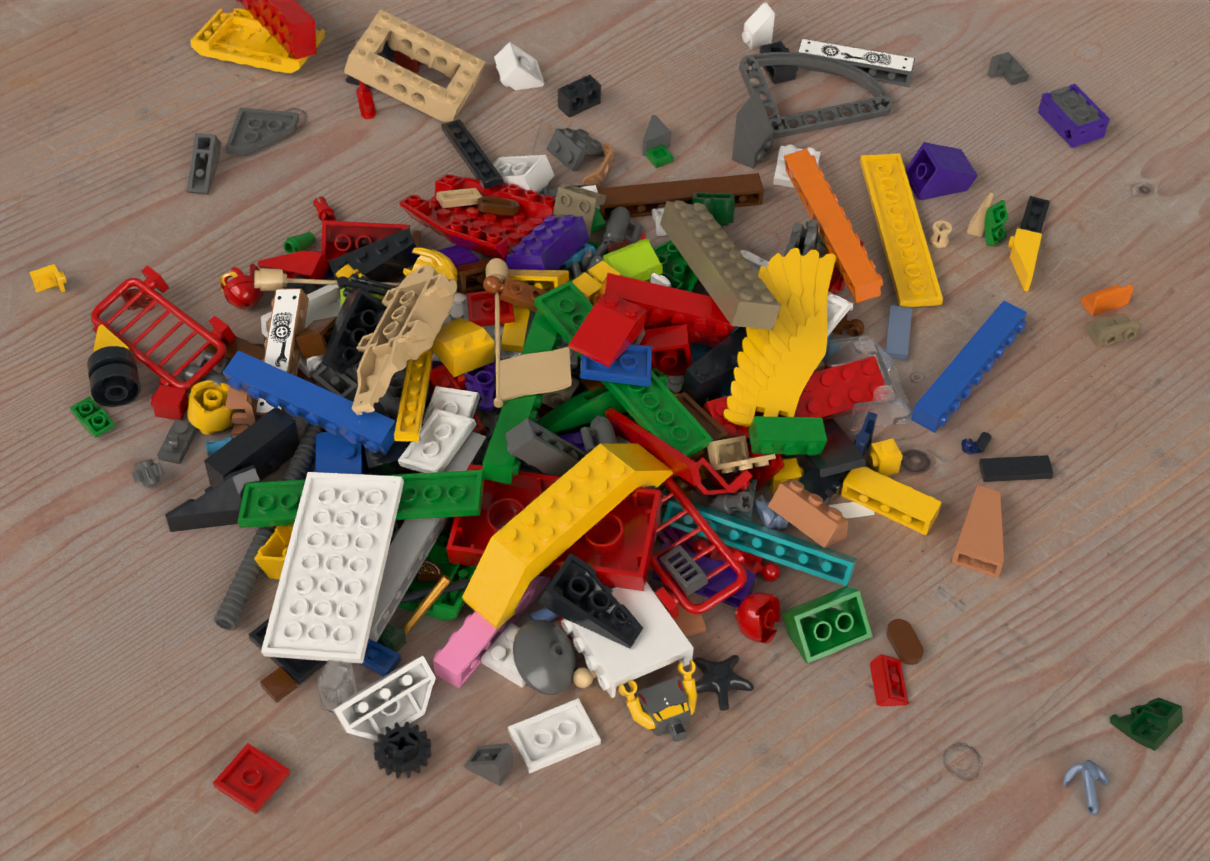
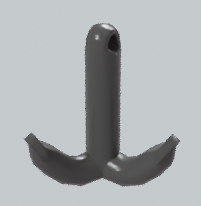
(588, 255)

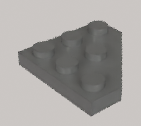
(259, 128)

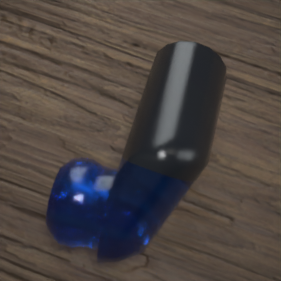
(979, 446)

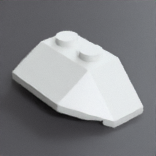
(392, 699)

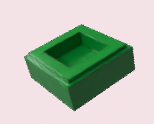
(659, 156)

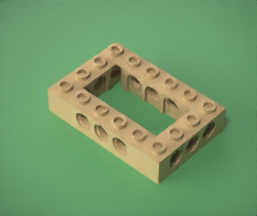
(405, 85)

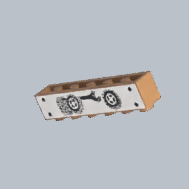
(285, 324)

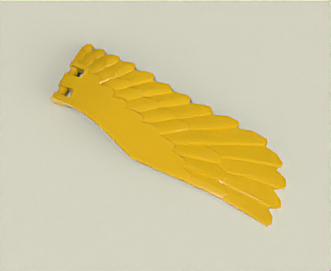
(782, 360)

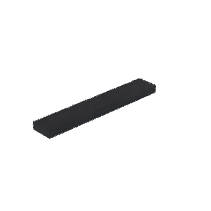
(472, 154)

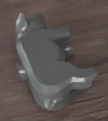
(803, 238)

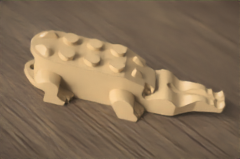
(405, 331)

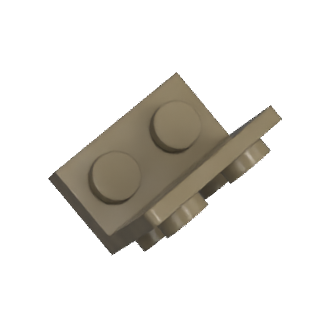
(577, 202)

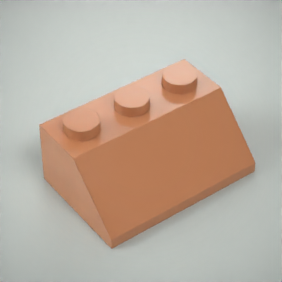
(809, 513)

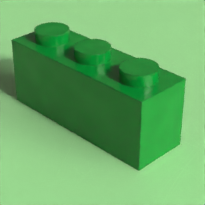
(787, 435)

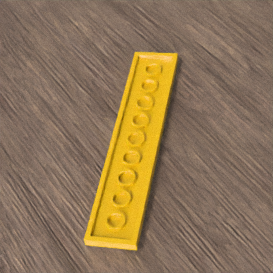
(900, 231)

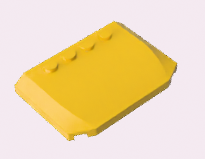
(244, 41)

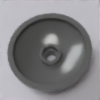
(544, 657)

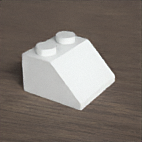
(518, 68)

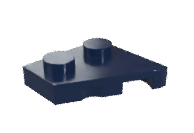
(864, 437)

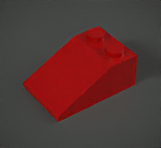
(609, 329)

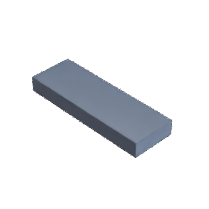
(898, 332)

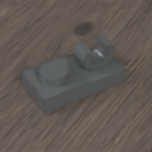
(177, 442)

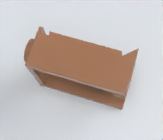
(244, 413)

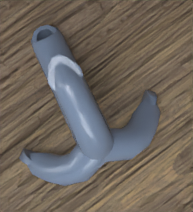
(1090, 772)

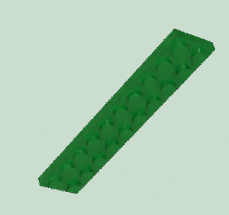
(650, 406)
(421, 497)

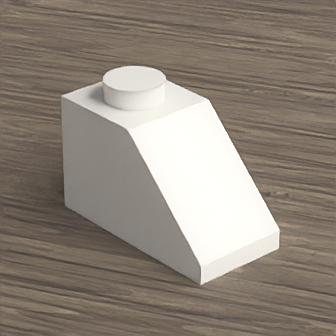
(759, 27)

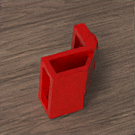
(735, 484)

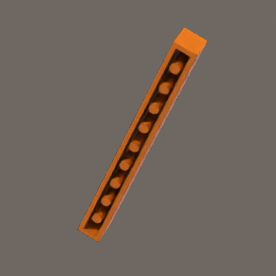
(833, 227)

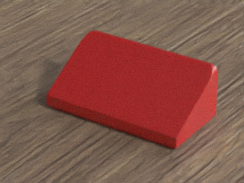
(888, 681)

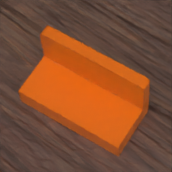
(1107, 299)

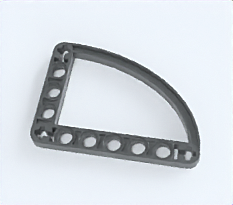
(822, 62)

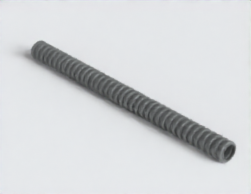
(249, 569)

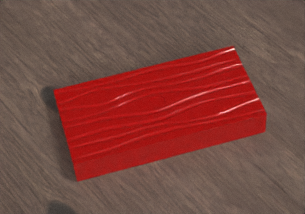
(614, 547)

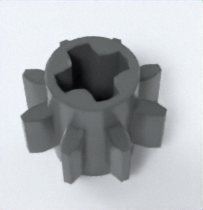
(147, 472)

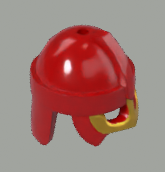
(240, 289)

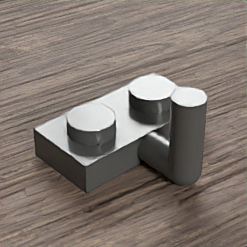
(1008, 67)

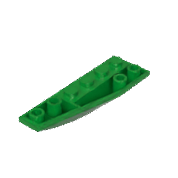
(584, 408)

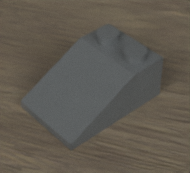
(752, 133)

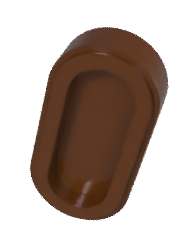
(498, 206)
(905, 641)

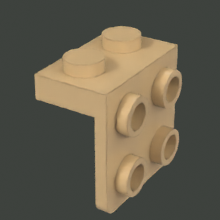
(734, 452)

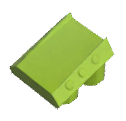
(635, 261)

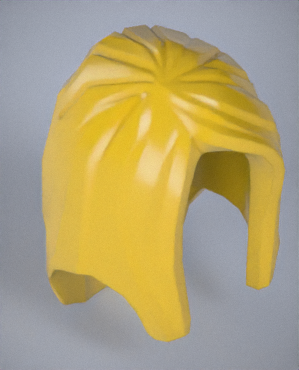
(435, 259)

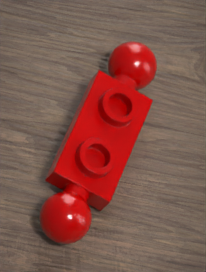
(770, 571)

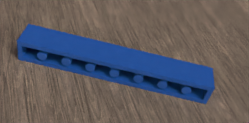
(969, 367)
(310, 402)

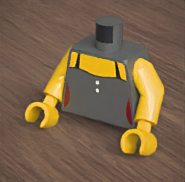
(664, 705)

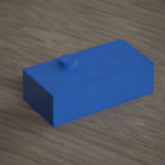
(339, 455)

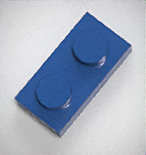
(380, 658)

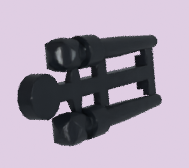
(364, 283)

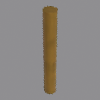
(426, 604)

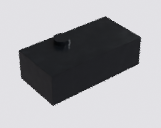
(263, 444)

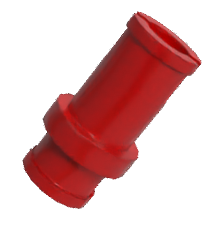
(325, 212)

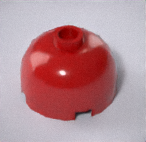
(757, 616)

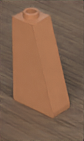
(982, 534)

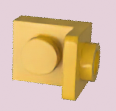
(47, 278)

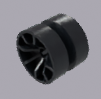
(113, 376)

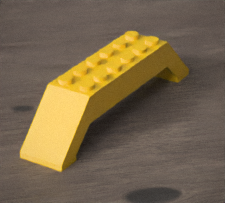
(556, 523)

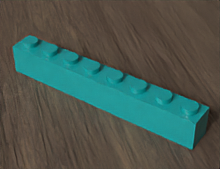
(769, 543)

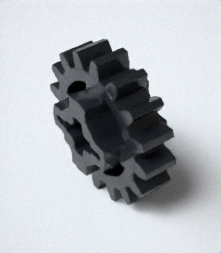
(404, 751)

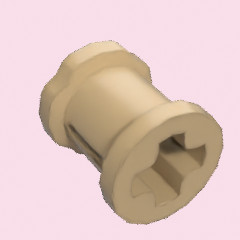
(938, 233)

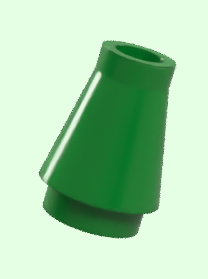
(299, 242)

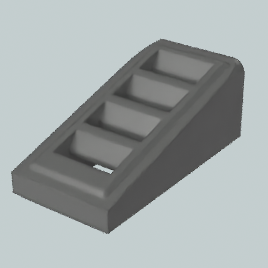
(693, 583)

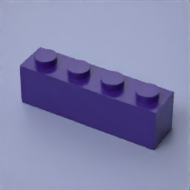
(717, 582)

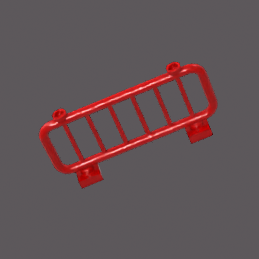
(155, 281)
(734, 559)

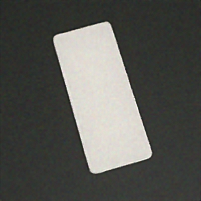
(852, 510)

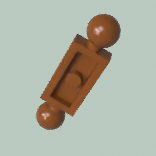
(513, 291)

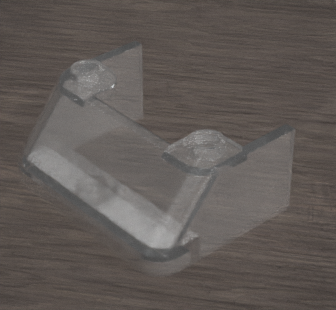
(890, 400)

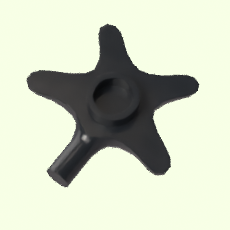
(720, 679)

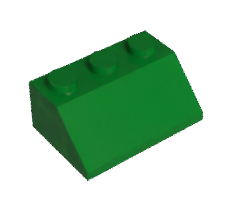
(827, 623)

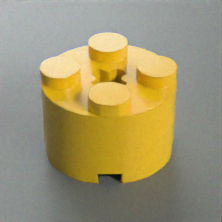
(208, 407)

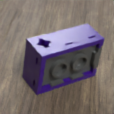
(1073, 115)

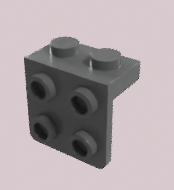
(572, 145)

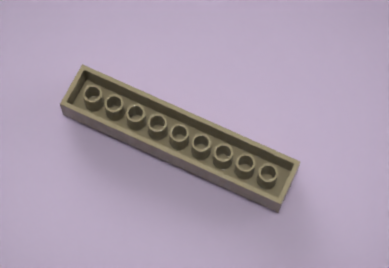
(720, 266)

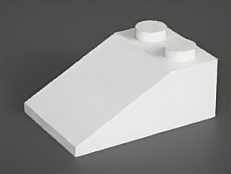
(525, 171)

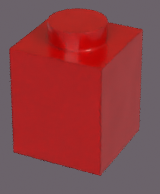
(170, 402)

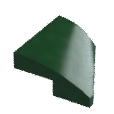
(1150, 722)

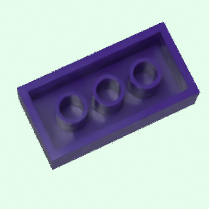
(549, 244)

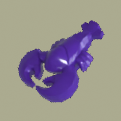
(483, 383)

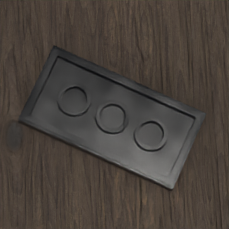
(838, 454)

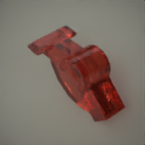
(142, 302)

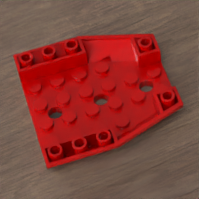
(476, 229)

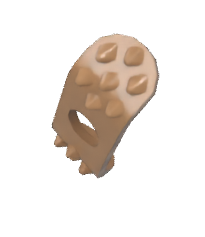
(598, 176)

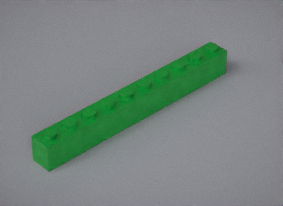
(498, 462)

